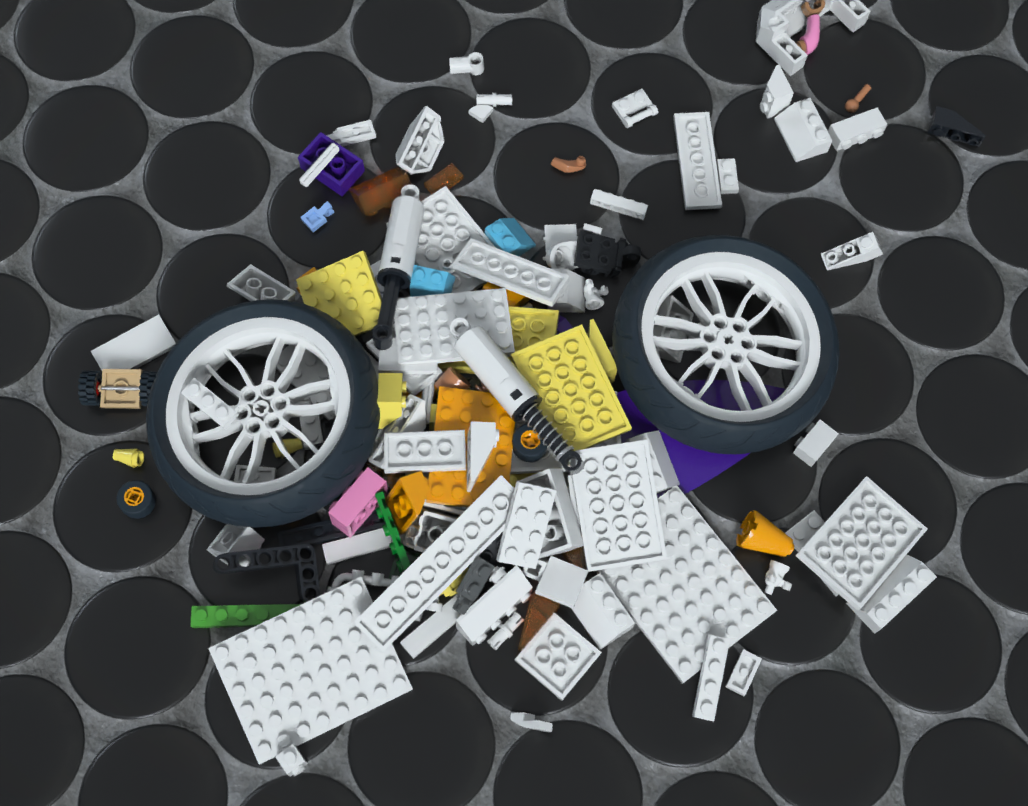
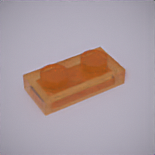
(447, 177)

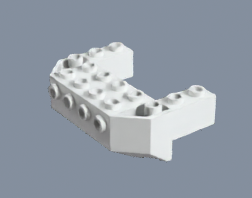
(784, 18)

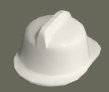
(561, 255)

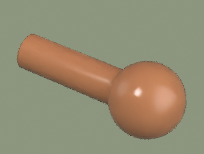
(853, 104)

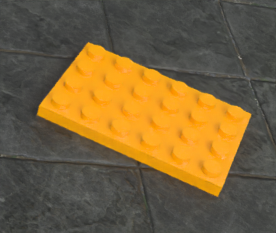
(455, 412)

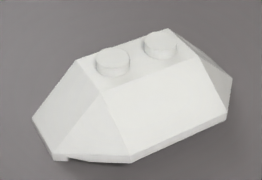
(421, 143)
(412, 420)

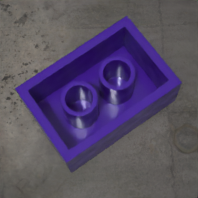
(340, 171)

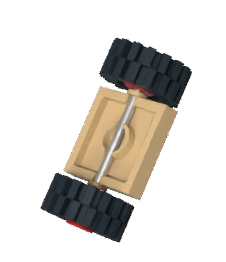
(116, 388)

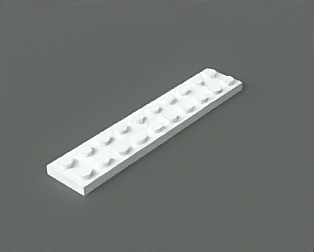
(438, 566)

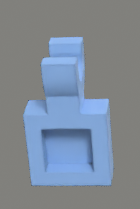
(316, 217)

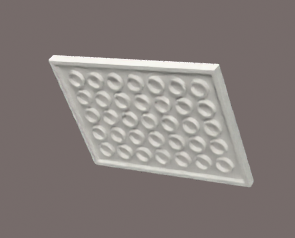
(689, 593)
(307, 671)

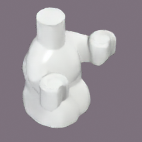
(592, 295)
(775, 576)

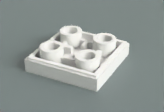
(561, 582)

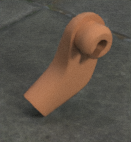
(569, 166)

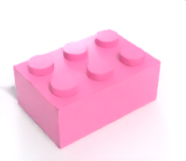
(357, 502)

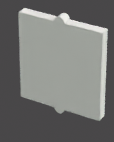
(559, 233)

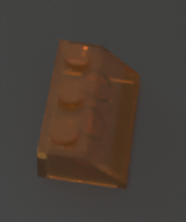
(379, 191)

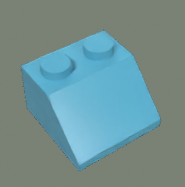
(509, 236)
(430, 281)

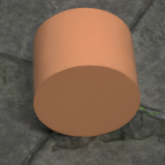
(452, 379)

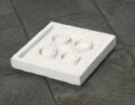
(558, 656)

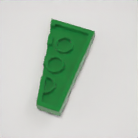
(389, 529)

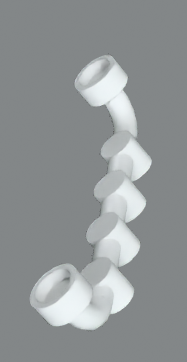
(378, 580)

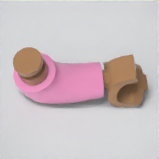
(811, 37)

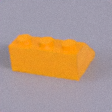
(407, 499)

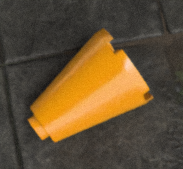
(763, 536)

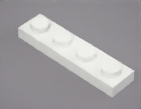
(710, 678)

